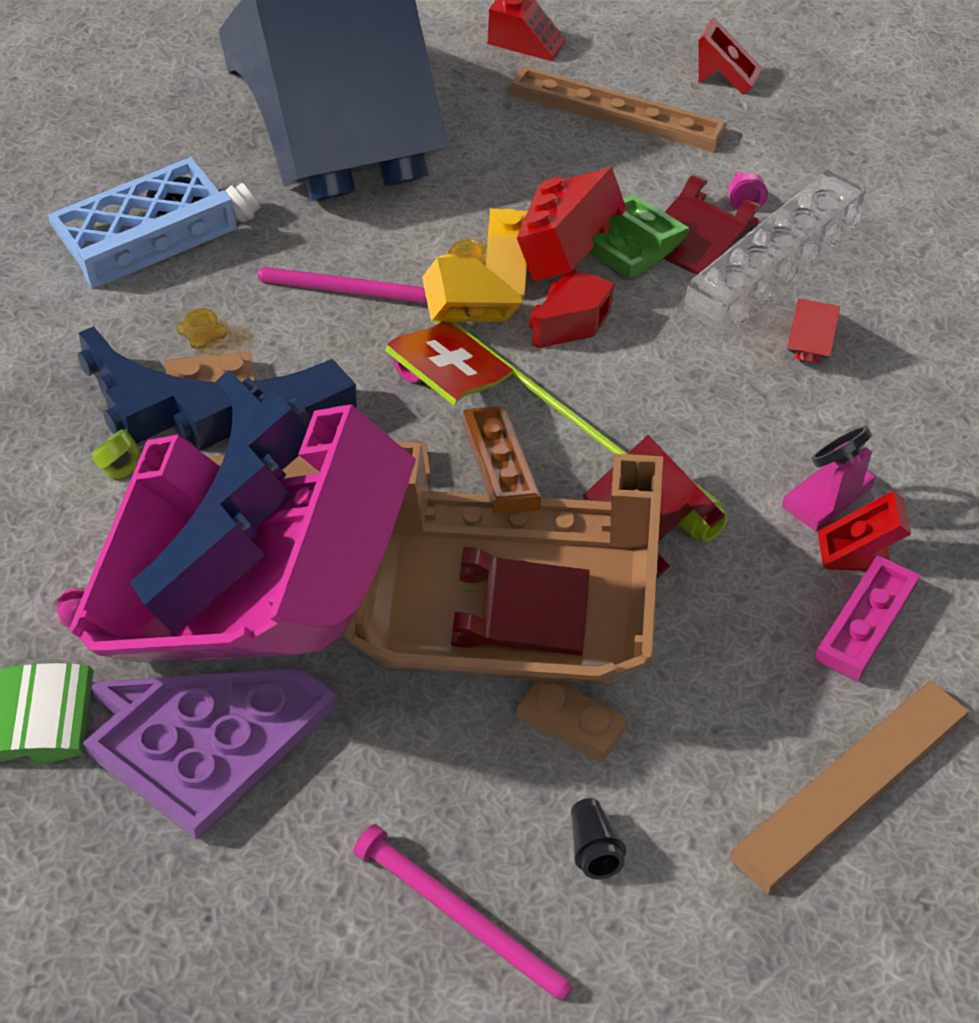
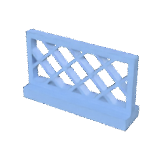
(150, 237)

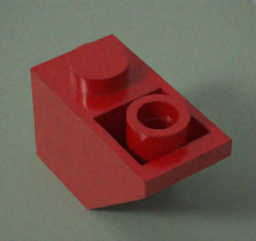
(572, 309)

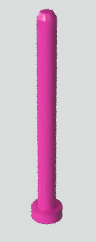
(342, 284)
(374, 845)

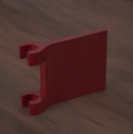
(710, 228)
(678, 495)
(524, 605)

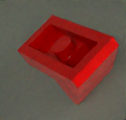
(722, 52)
(864, 534)

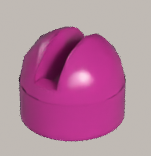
(68, 605)

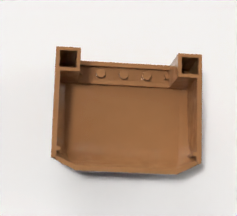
(417, 587)

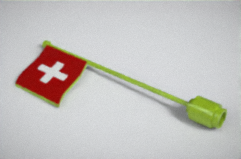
(461, 365)

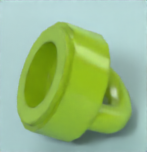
(112, 450)

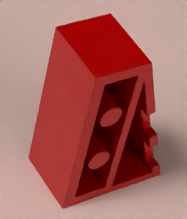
(565, 220)

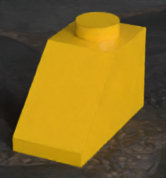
(503, 250)
(467, 292)

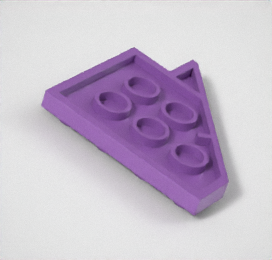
(203, 738)

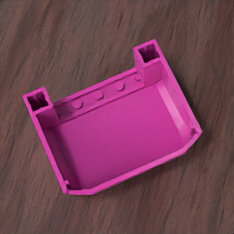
(315, 547)

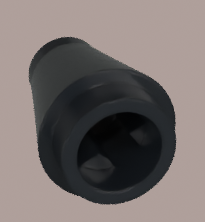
(596, 841)

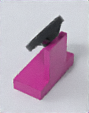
(835, 484)

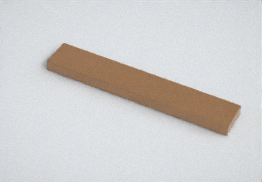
(618, 108)
(847, 787)

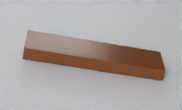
(501, 460)

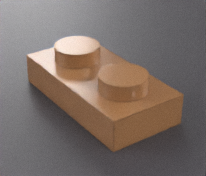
(212, 366)
(572, 718)

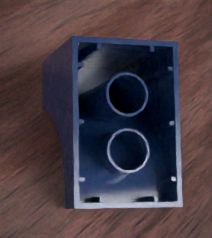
(338, 88)

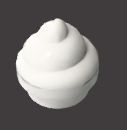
(243, 203)

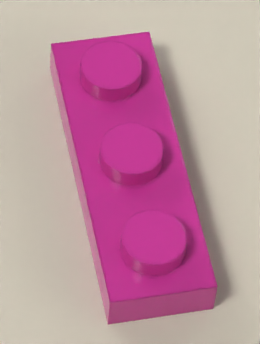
(867, 618)

